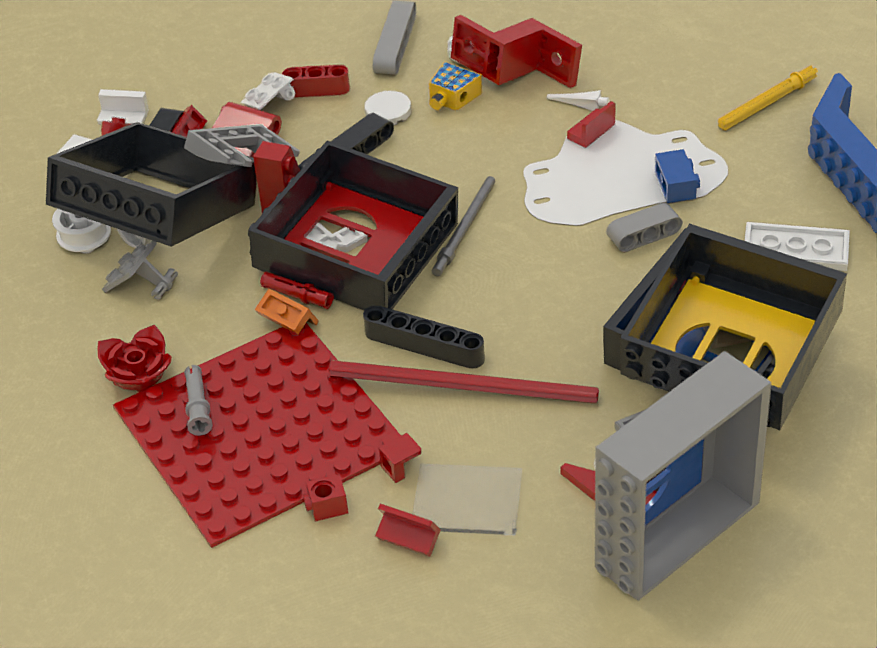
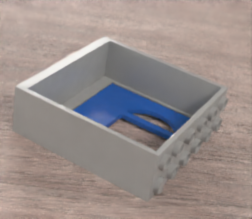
(713, 454)

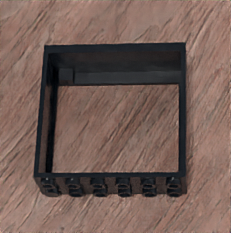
(92, 184)

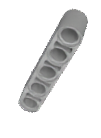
(394, 37)

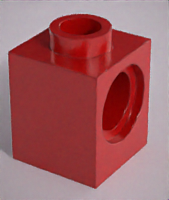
(326, 498)

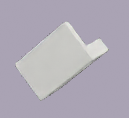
(123, 104)

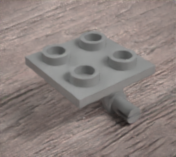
(139, 264)

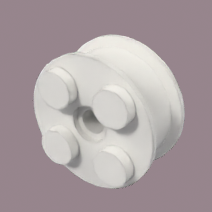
(79, 233)

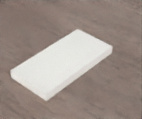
(812, 244)

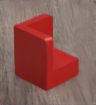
(396, 453)

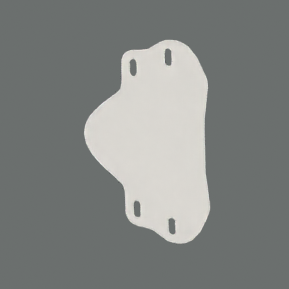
(612, 175)

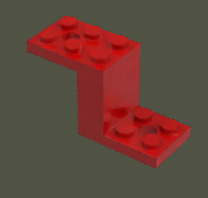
(515, 51)

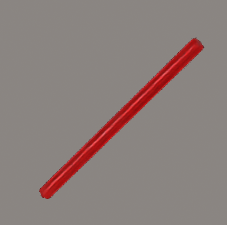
(464, 381)

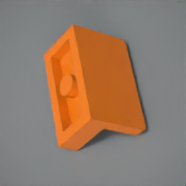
(285, 311)

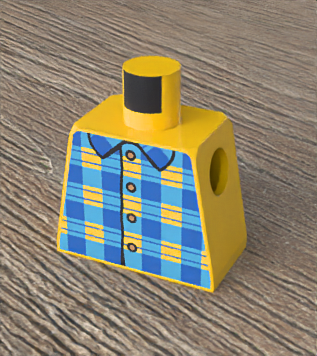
(453, 87)

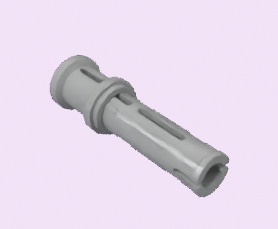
(197, 407)

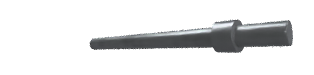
(447, 253)

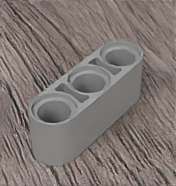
(644, 227)

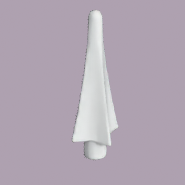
(586, 100)

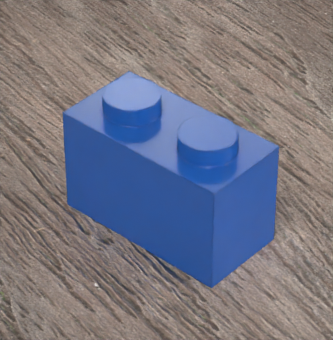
(676, 176)

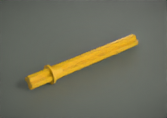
(796, 81)

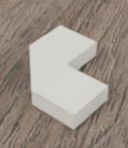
(342, 240)

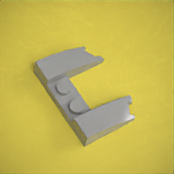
(219, 143)

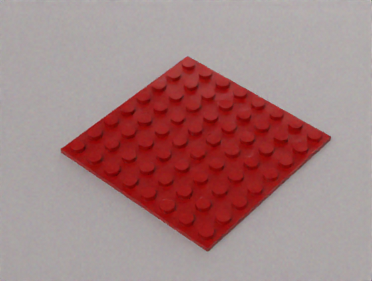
(272, 431)

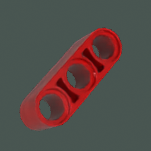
(319, 80)

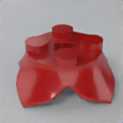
(135, 363)

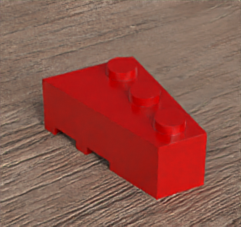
(274, 169)

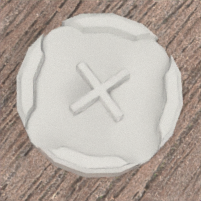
(389, 105)

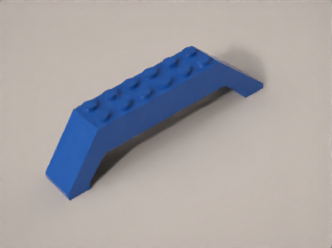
(844, 150)

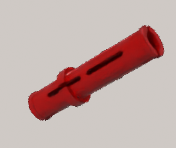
(305, 292)

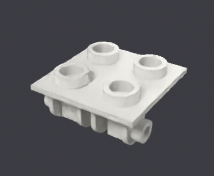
(271, 86)

